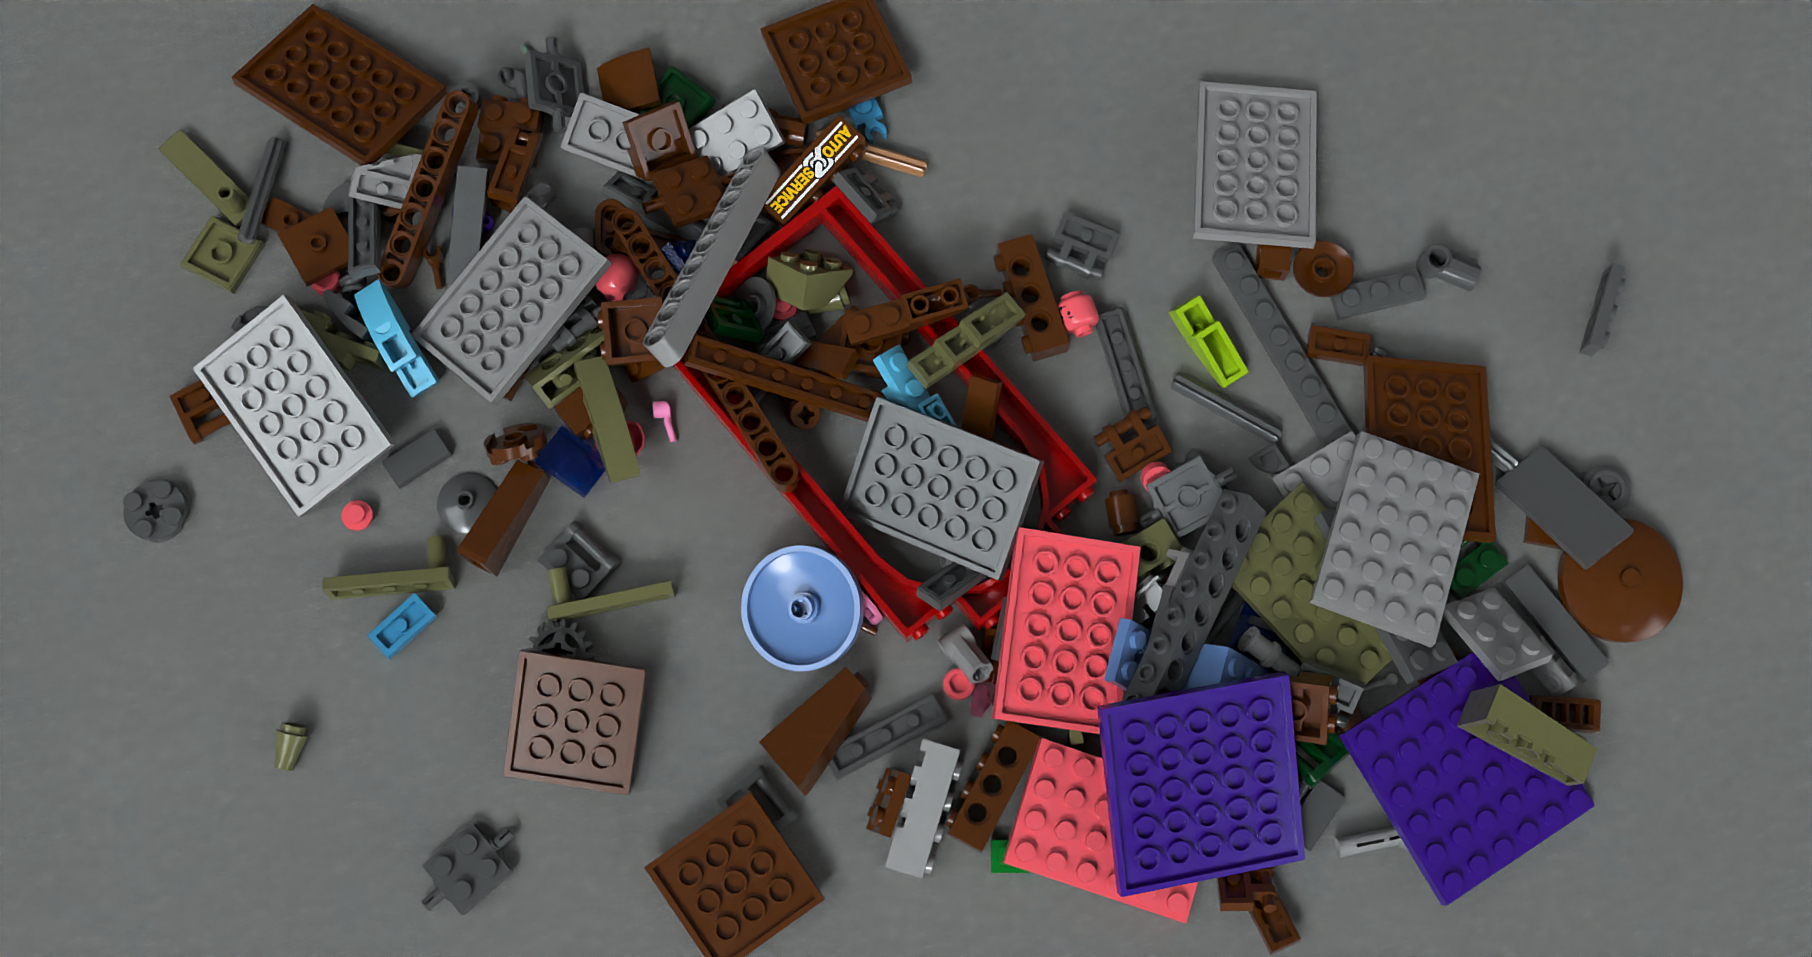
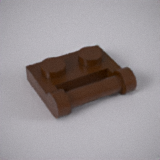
(194, 403)

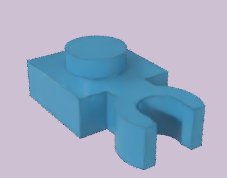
(867, 115)

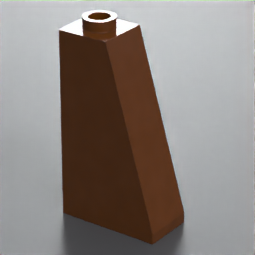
(504, 517)
(817, 728)

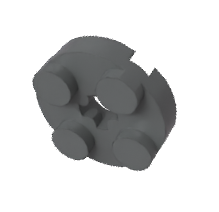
(140, 503)

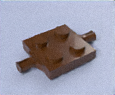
(688, 191)

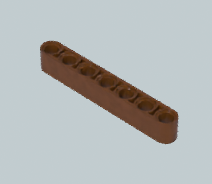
(424, 175)

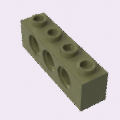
(555, 376)
(1158, 540)

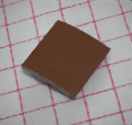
(630, 81)

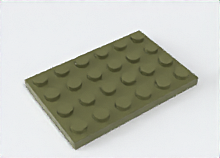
(1279, 583)

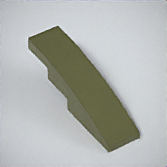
(966, 340)
(607, 419)

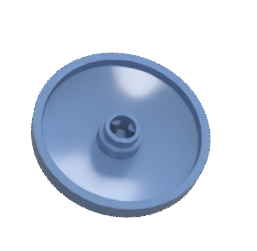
(802, 608)

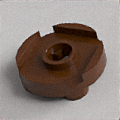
(518, 442)

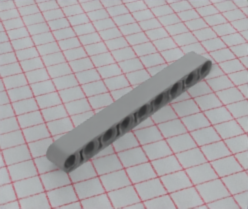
(712, 257)

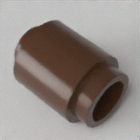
(1122, 512)

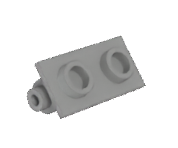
(1149, 594)
(1555, 675)

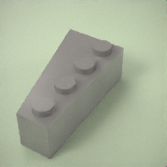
(923, 809)

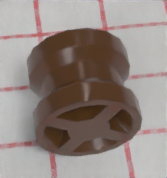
(796, 413)

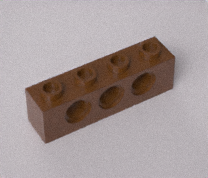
(1024, 253)
(1023, 745)

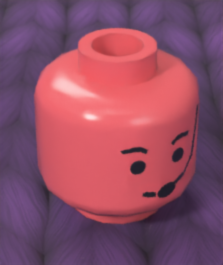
(1078, 313)

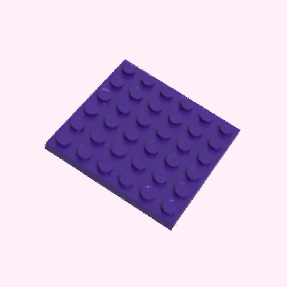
(1201, 783)
(1451, 794)

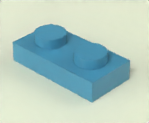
(402, 626)

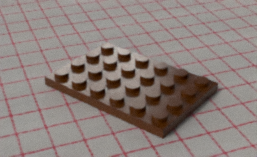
(340, 85)
(1438, 413)

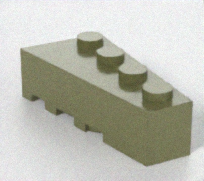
(1527, 734)

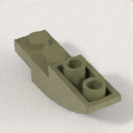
(341, 344)

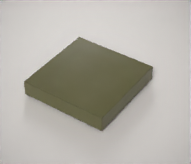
(221, 256)

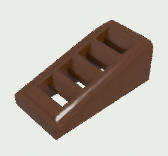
(1592, 713)

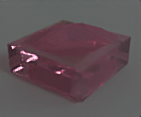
(980, 700)

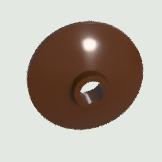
(1330, 259)

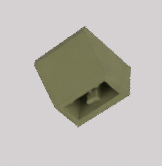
(806, 278)

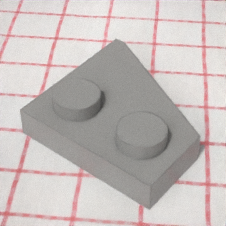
(384, 181)

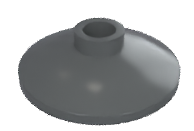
(760, 297)
(460, 517)

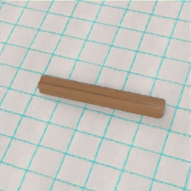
(892, 159)

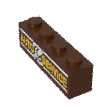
(814, 171)

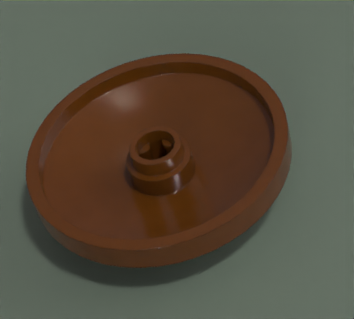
(1627, 591)

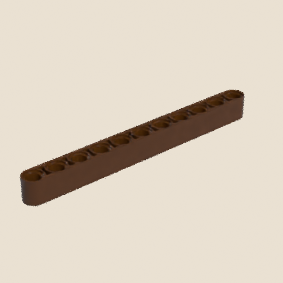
(723, 388)

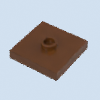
(317, 246)

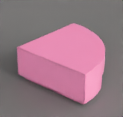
(870, 611)

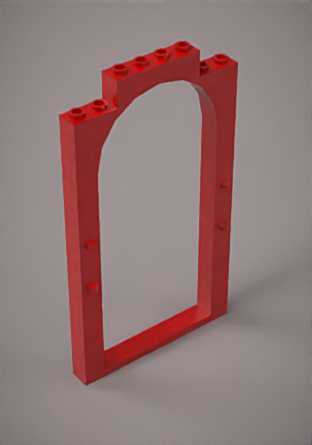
(1060, 483)

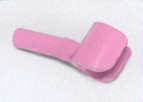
(662, 409)

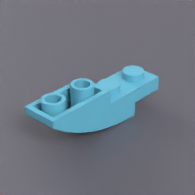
(393, 338)
(905, 388)

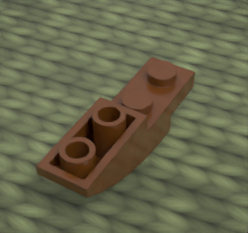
(906, 313)

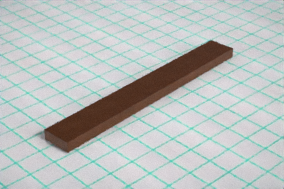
(780, 378)

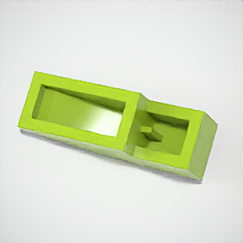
(1208, 341)

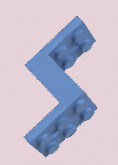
(1213, 664)

